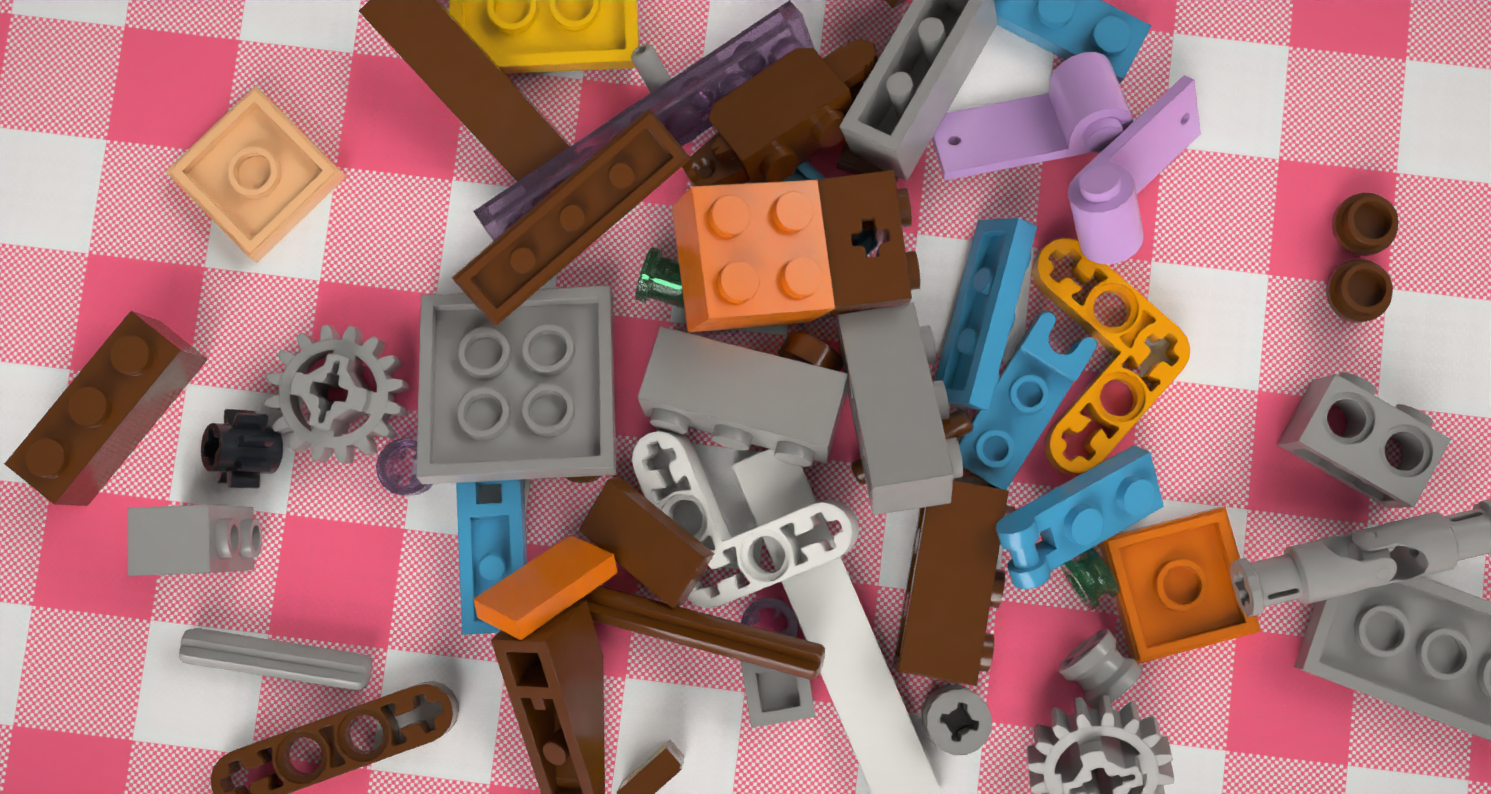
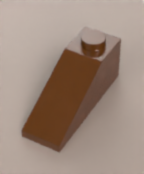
(559, 700)

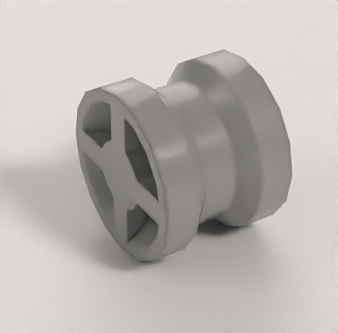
(1100, 668)
(946, 704)

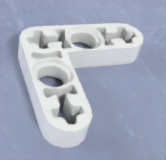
(715, 532)

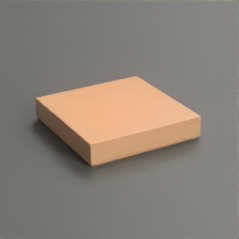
(256, 174)

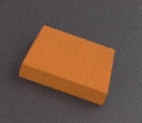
(1177, 585)

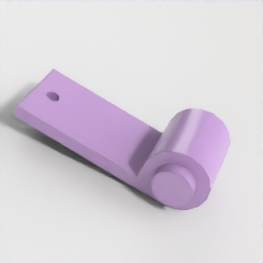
(1074, 118)
(1107, 188)

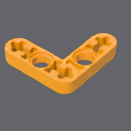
(1124, 342)

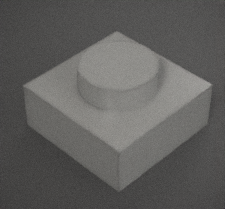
(776, 696)

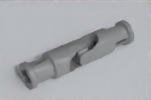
(1362, 559)

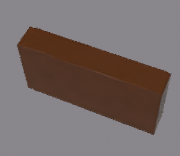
(646, 542)

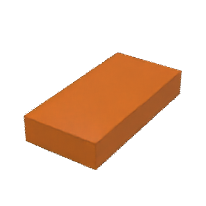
(545, 587)

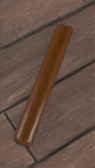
(706, 632)

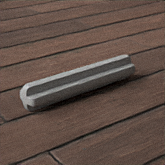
(275, 659)

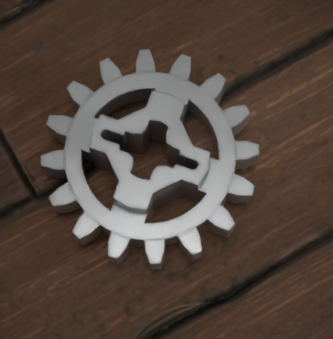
(332, 418)
(1099, 752)

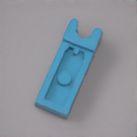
(1022, 403)

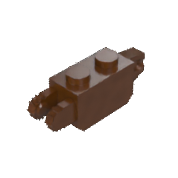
(781, 116)

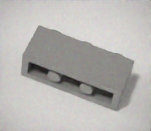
(917, 81)
(743, 397)
(898, 409)

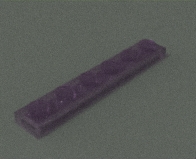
(679, 104)

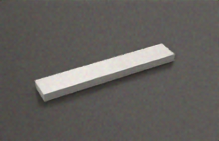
(835, 618)

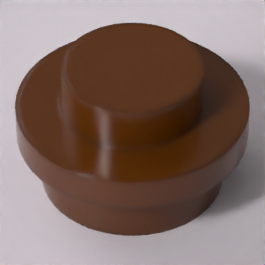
(1365, 224)
(1359, 291)

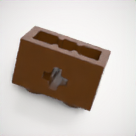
(874, 205)

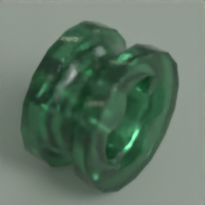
(1090, 578)

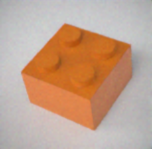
(752, 255)

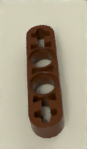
(335, 742)

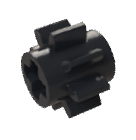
(241, 448)

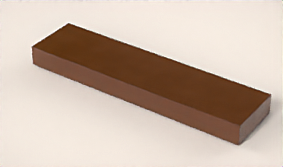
(468, 82)
(571, 217)

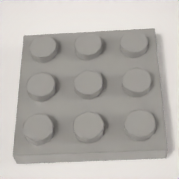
(520, 394)

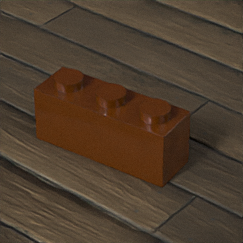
(106, 411)
(953, 587)

